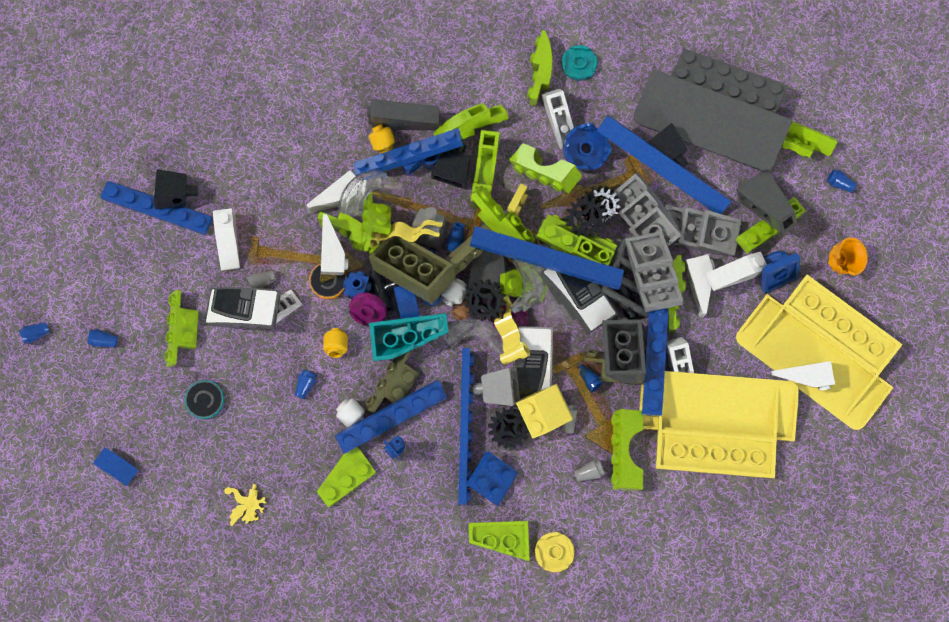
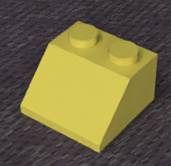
(544, 410)

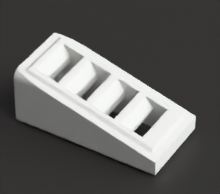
(289, 309)

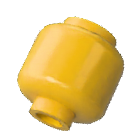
(381, 139)
(335, 343)

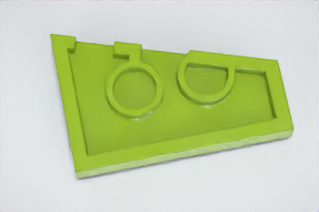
(345, 477)
(503, 537)

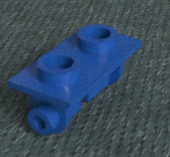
(395, 447)

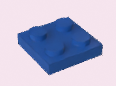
(780, 273)
(492, 478)

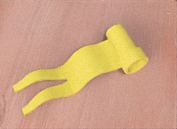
(405, 231)
(510, 335)

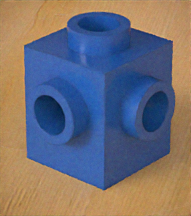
(354, 279)

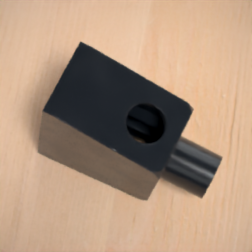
(670, 144)
(452, 167)
(172, 189)

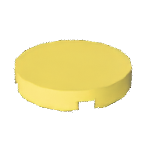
(548, 552)

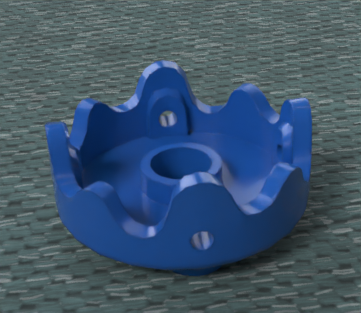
(599, 147)

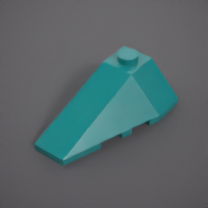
(400, 336)

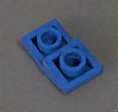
(406, 303)
(115, 466)

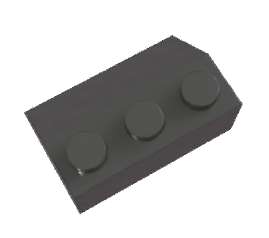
(624, 350)

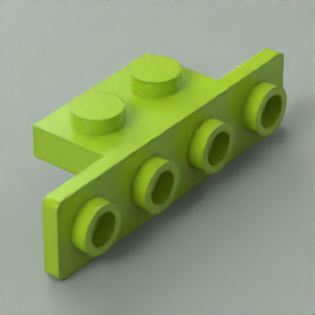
(806, 140)
(375, 219)
(182, 328)

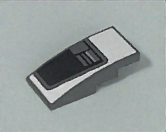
(580, 298)
(243, 307)

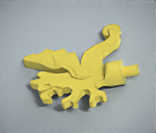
(251, 505)

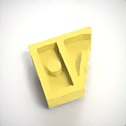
(518, 199)

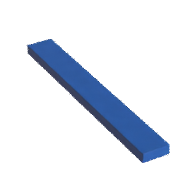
(663, 165)
(546, 258)

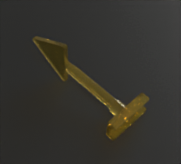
(632, 166)
(405, 203)
(263, 251)
(602, 434)

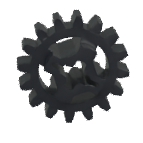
(603, 195)
(588, 209)
(480, 295)
(498, 436)

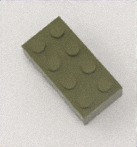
(413, 268)

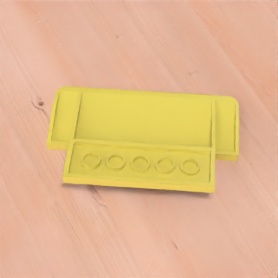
(818, 329)
(722, 423)

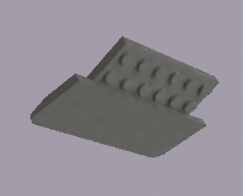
(717, 109)

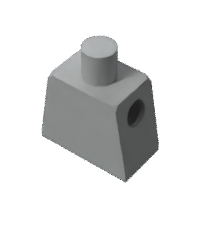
(426, 239)
(499, 387)

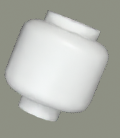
(455, 293)
(350, 412)

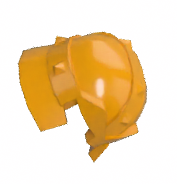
(848, 257)

